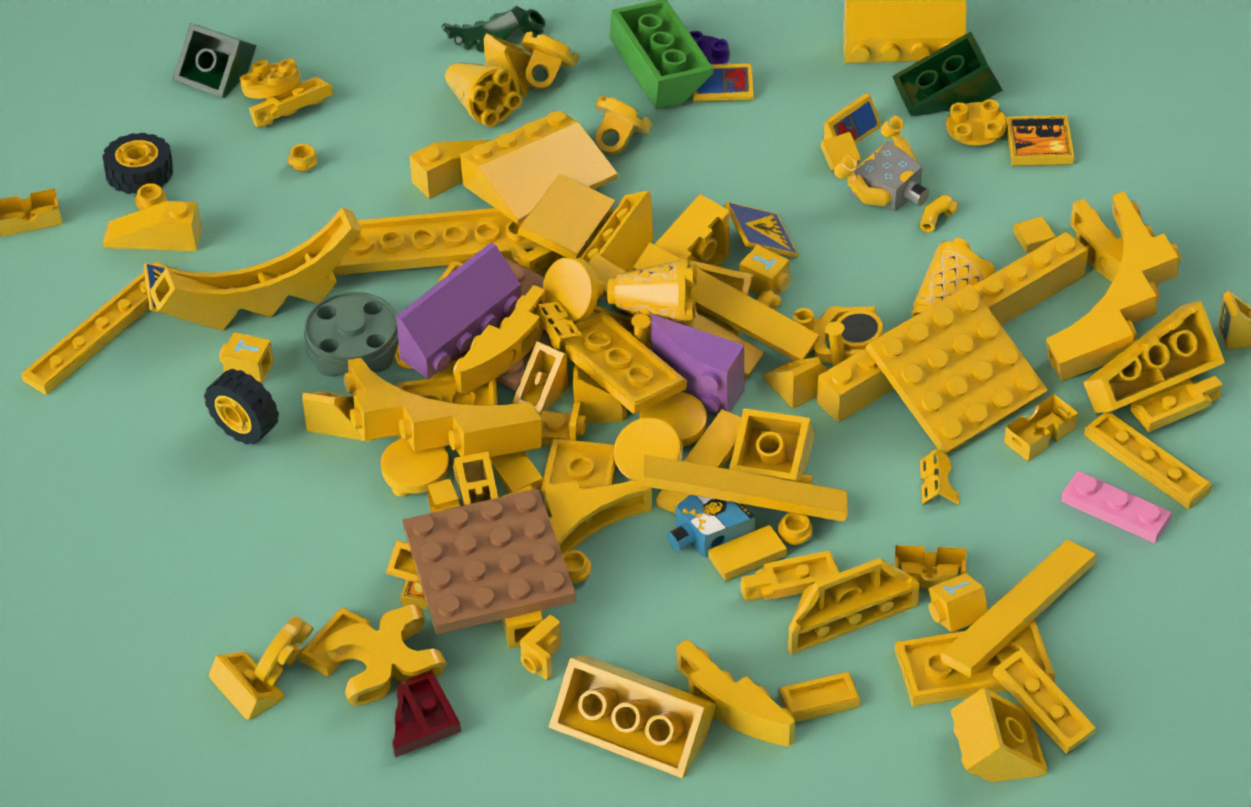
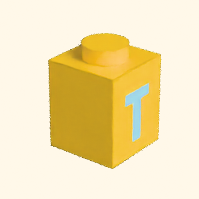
(768, 270)
(248, 354)
(957, 602)

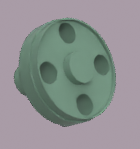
(351, 328)

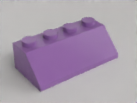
(456, 311)

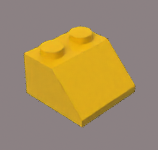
(773, 444)
(997, 738)

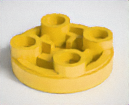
(271, 79)
(575, 286)
(683, 413)
(646, 437)
(412, 471)
(283, 650)

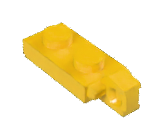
(305, 93)
(1176, 402)
(788, 576)

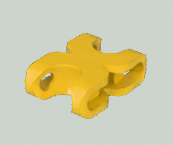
(383, 654)

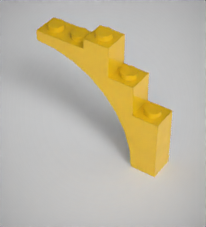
(262, 288)
(1130, 298)
(427, 423)
(575, 517)

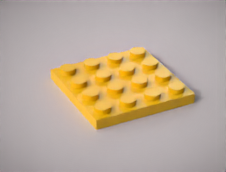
(956, 369)

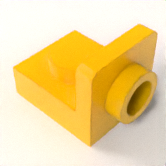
(536, 260)
(563, 425)
(540, 645)

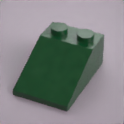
(947, 77)

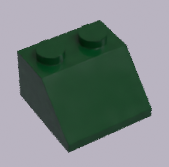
(213, 60)

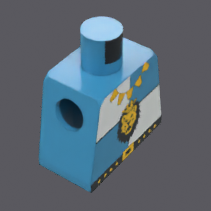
(709, 523)

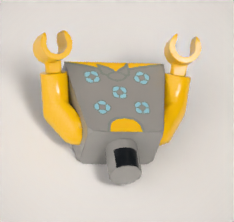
(888, 174)

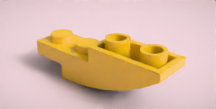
(1103, 247)
(501, 347)
(739, 704)

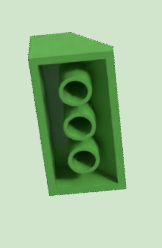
(659, 52)

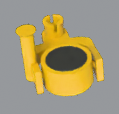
(847, 329)

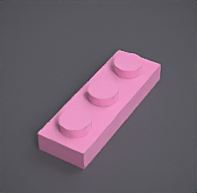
(1116, 506)

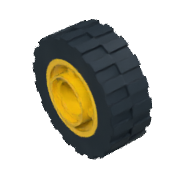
(137, 161)
(241, 406)

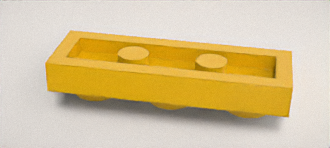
(1044, 701)

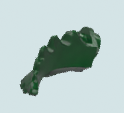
(499, 25)

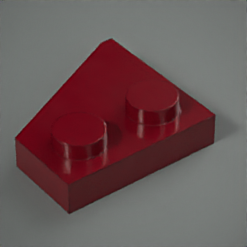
(422, 714)

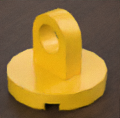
(547, 54)
(620, 119)

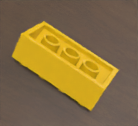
(632, 715)

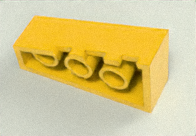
(698, 234)
(1160, 358)

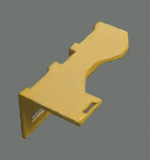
(559, 322)
(944, 486)

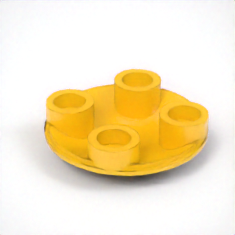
(976, 122)

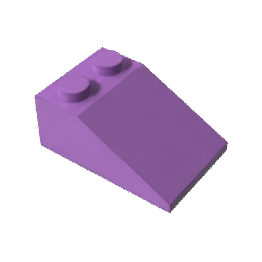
(705, 360)

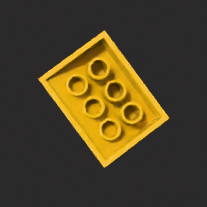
(900, 28)
(523, 164)

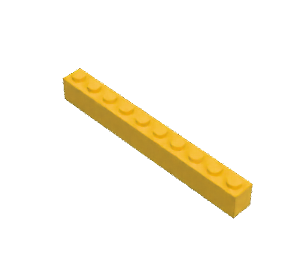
(1006, 294)

